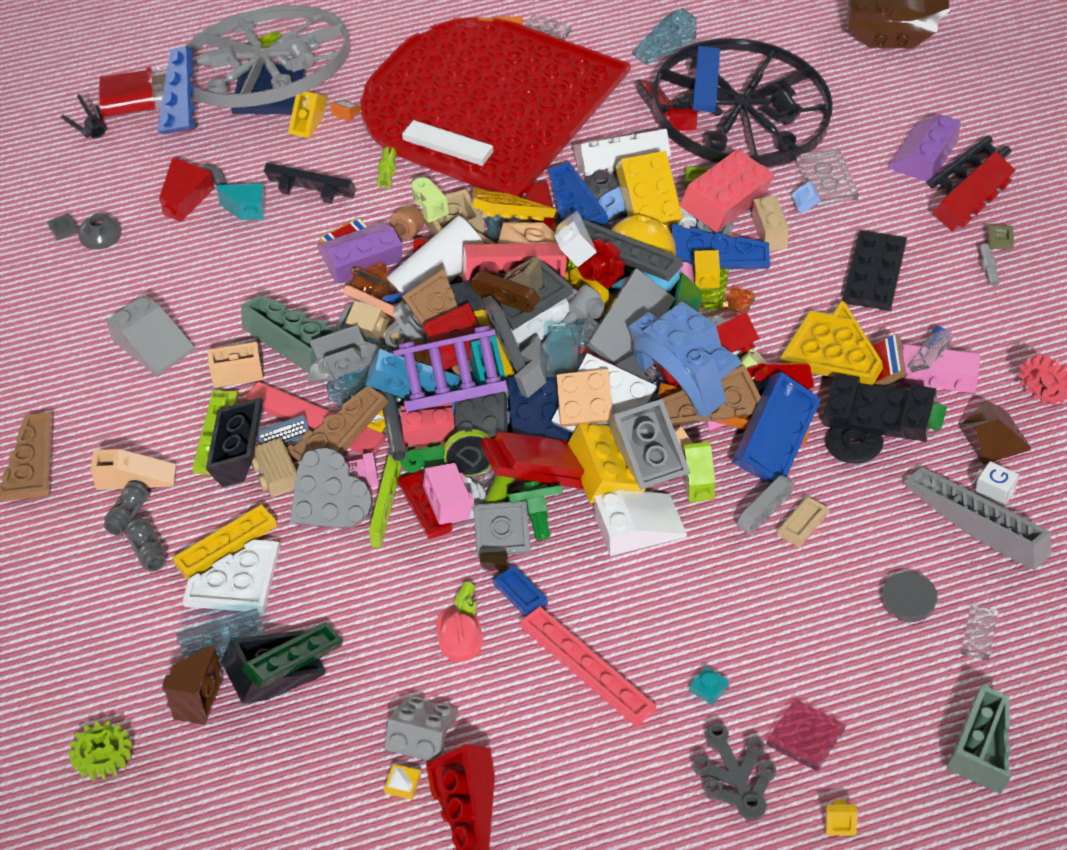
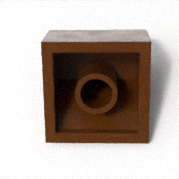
(193, 686)

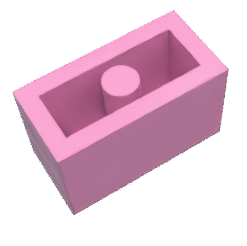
(447, 493)

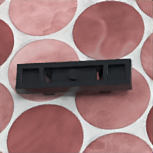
(327, 185)

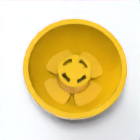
(648, 232)

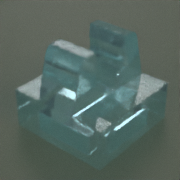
(494, 227)

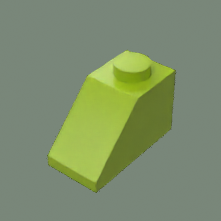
(701, 480)

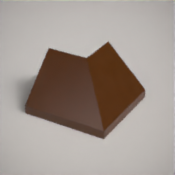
(993, 434)

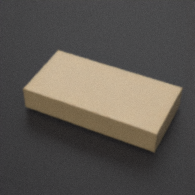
(803, 521)

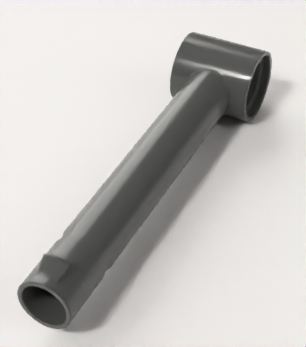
(393, 428)

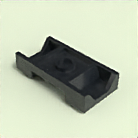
(879, 408)

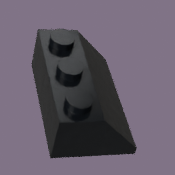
(234, 442)

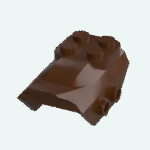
(895, 22)

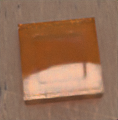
(739, 300)

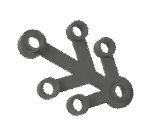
(735, 775)

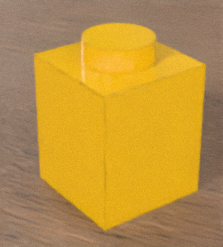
(707, 269)

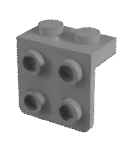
(419, 728)

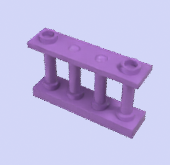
(443, 393)

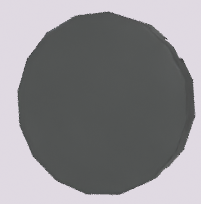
(909, 597)

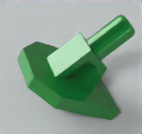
(534, 495)

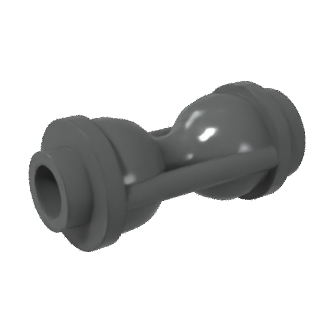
(120, 516)
(151, 554)

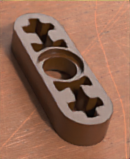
(518, 295)

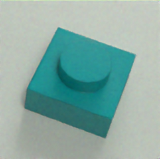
(709, 686)

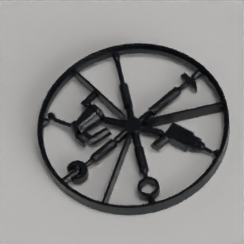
(726, 95)

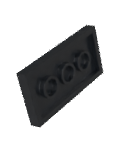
(875, 270)

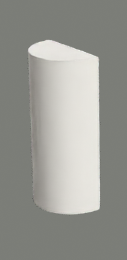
(439, 253)

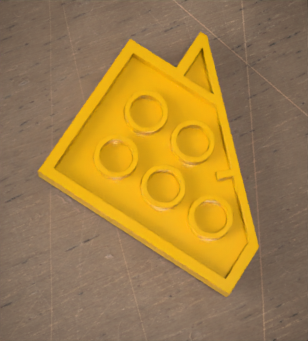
(834, 346)

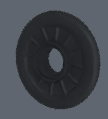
(839, 447)

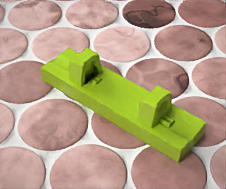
(218, 400)

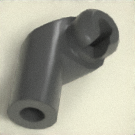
(216, 173)

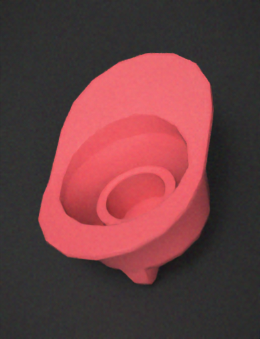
(459, 635)

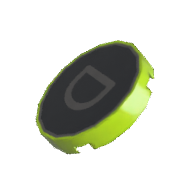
(466, 452)

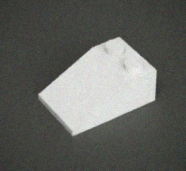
(636, 520)

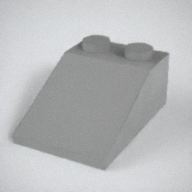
(149, 335)
(649, 444)

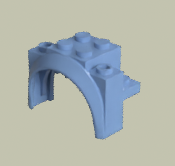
(689, 350)

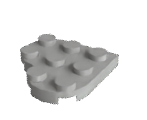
(327, 493)

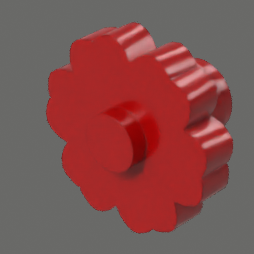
(604, 265)

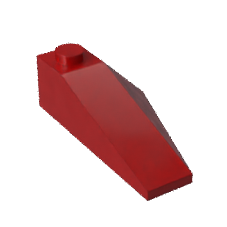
(465, 790)

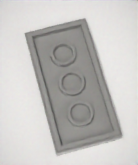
(637, 297)

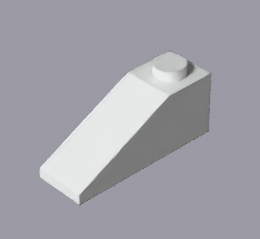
(574, 239)

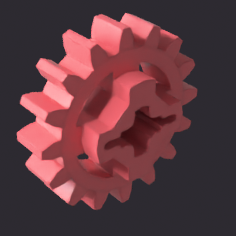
(1044, 378)

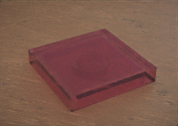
(806, 734)

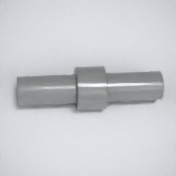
(989, 264)

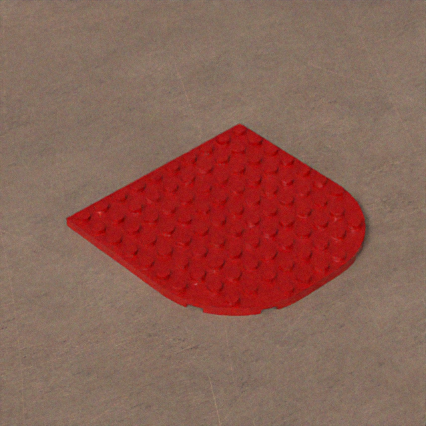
(492, 86)

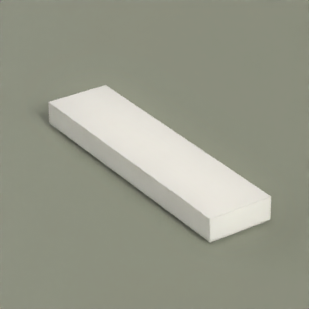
(447, 142)

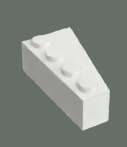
(609, 152)

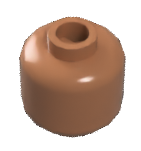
(407, 222)

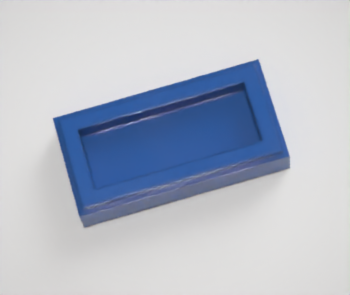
(520, 590)

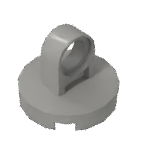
(406, 325)

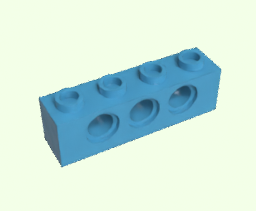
(390, 375)

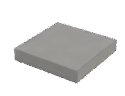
(502, 528)

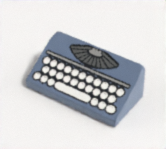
(289, 431)

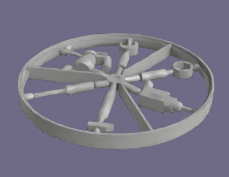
(286, 46)

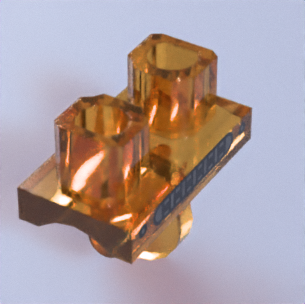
(372, 278)

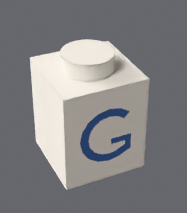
(996, 484)

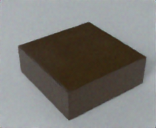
(494, 561)

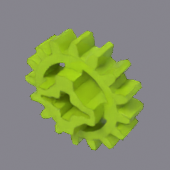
(100, 750)

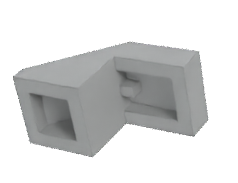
(535, 372)

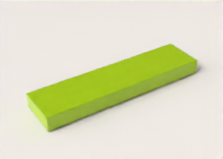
(384, 502)

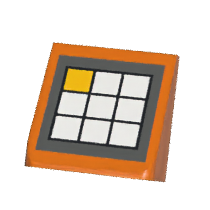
(345, 109)

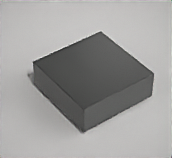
(62, 226)

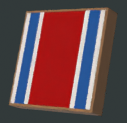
(892, 360)

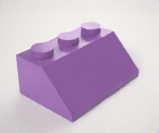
(927, 147)
(361, 249)

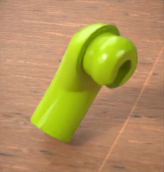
(463, 599)

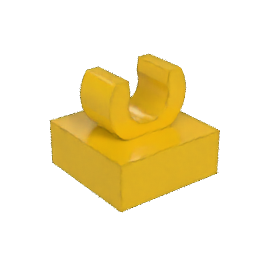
(841, 818)

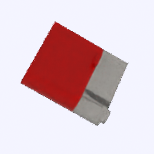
(132, 92)

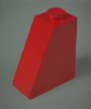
(184, 189)

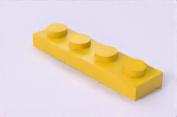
(224, 542)

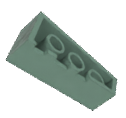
(284, 329)

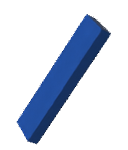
(706, 79)

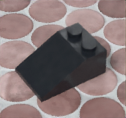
(247, 648)

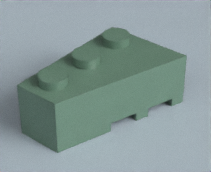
(983, 741)

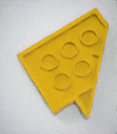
(509, 205)

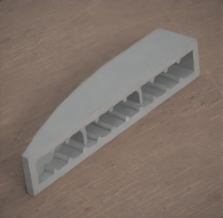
(983, 519)

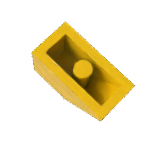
(307, 114)

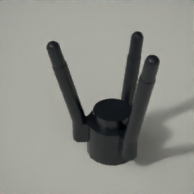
(93, 125)

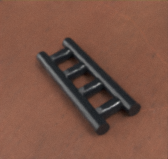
(969, 156)

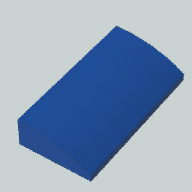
(776, 428)

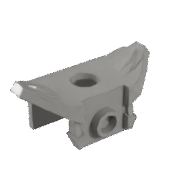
(340, 354)

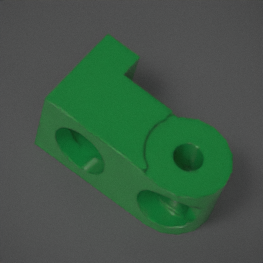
(424, 456)

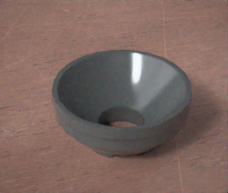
(600, 189)
(99, 236)

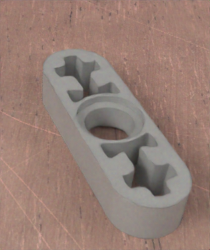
(765, 504)

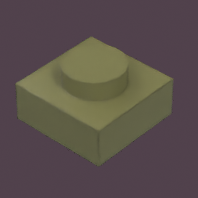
(1000, 237)

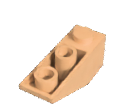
(117, 467)

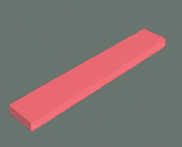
(288, 407)
(588, 666)

